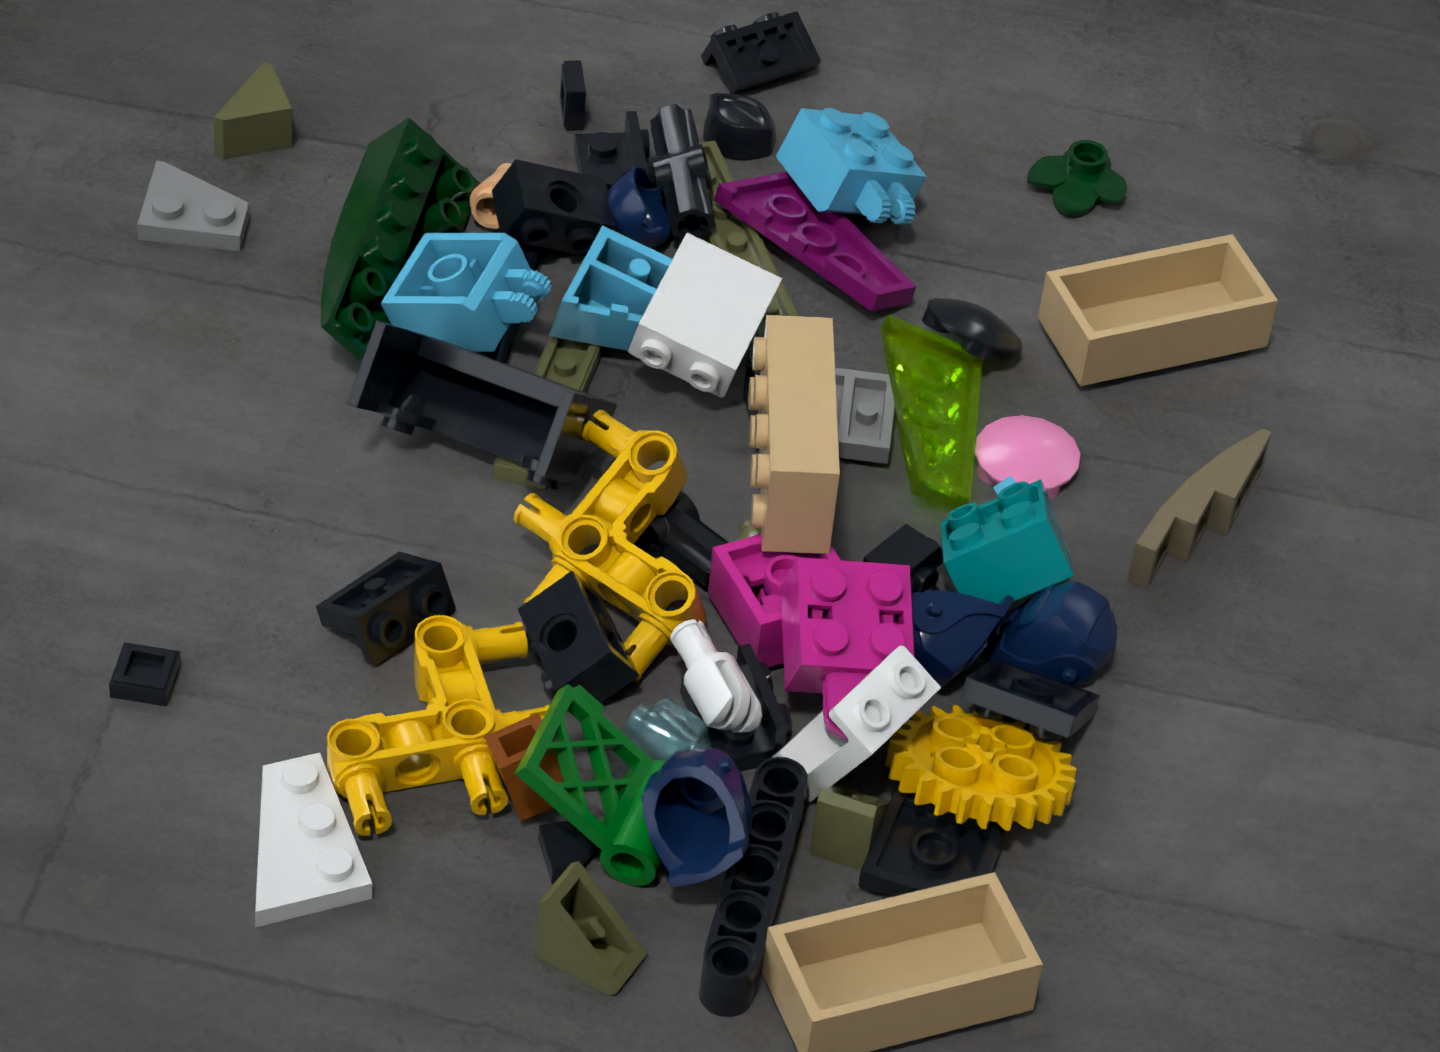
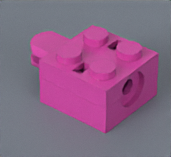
(748, 593)
(842, 625)

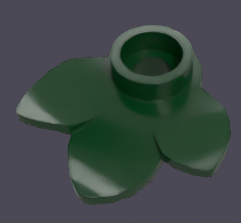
(1079, 178)

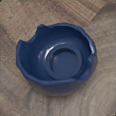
(638, 209)

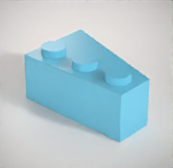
(610, 292)

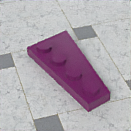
(817, 239)

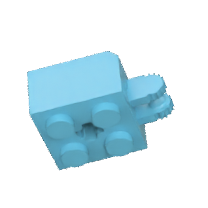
(851, 165)
(465, 289)

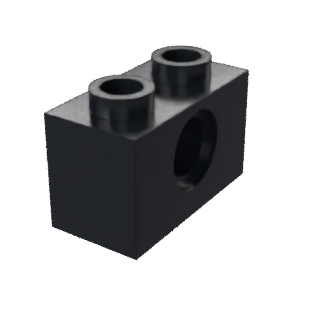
(551, 207)
(576, 639)

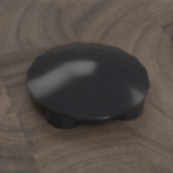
(976, 325)

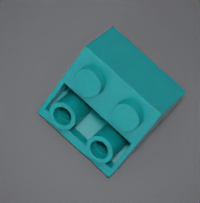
(1006, 545)

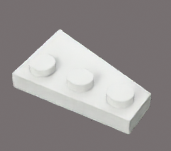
(305, 845)

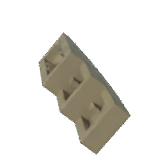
(1203, 502)

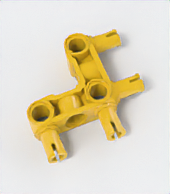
(614, 518)
(436, 743)

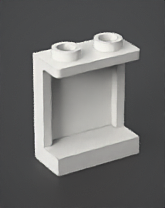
(704, 315)
(865, 716)

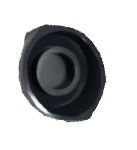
(739, 126)

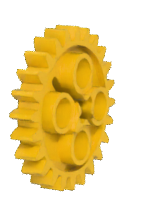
(980, 768)

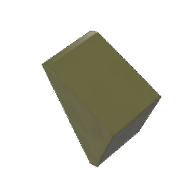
(254, 118)
(846, 825)
(585, 933)

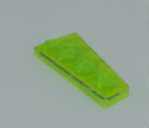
(936, 409)

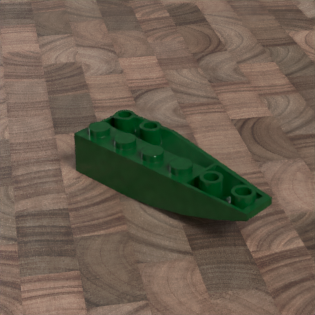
(397, 196)

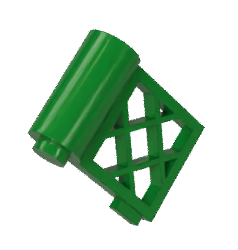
(622, 834)

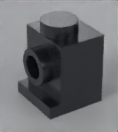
(913, 549)

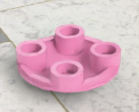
(1027, 451)

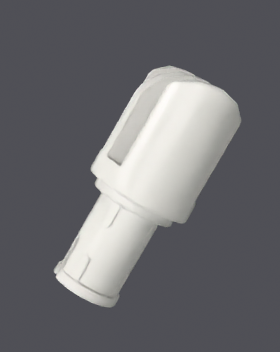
(715, 681)

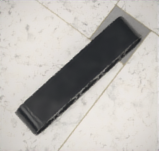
(753, 889)

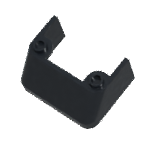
(476, 402)

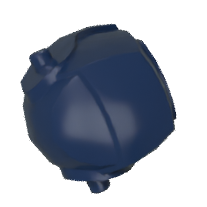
(952, 630)
(1058, 633)
(697, 814)

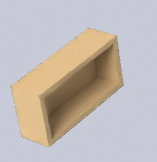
(1157, 309)
(794, 434)
(902, 967)

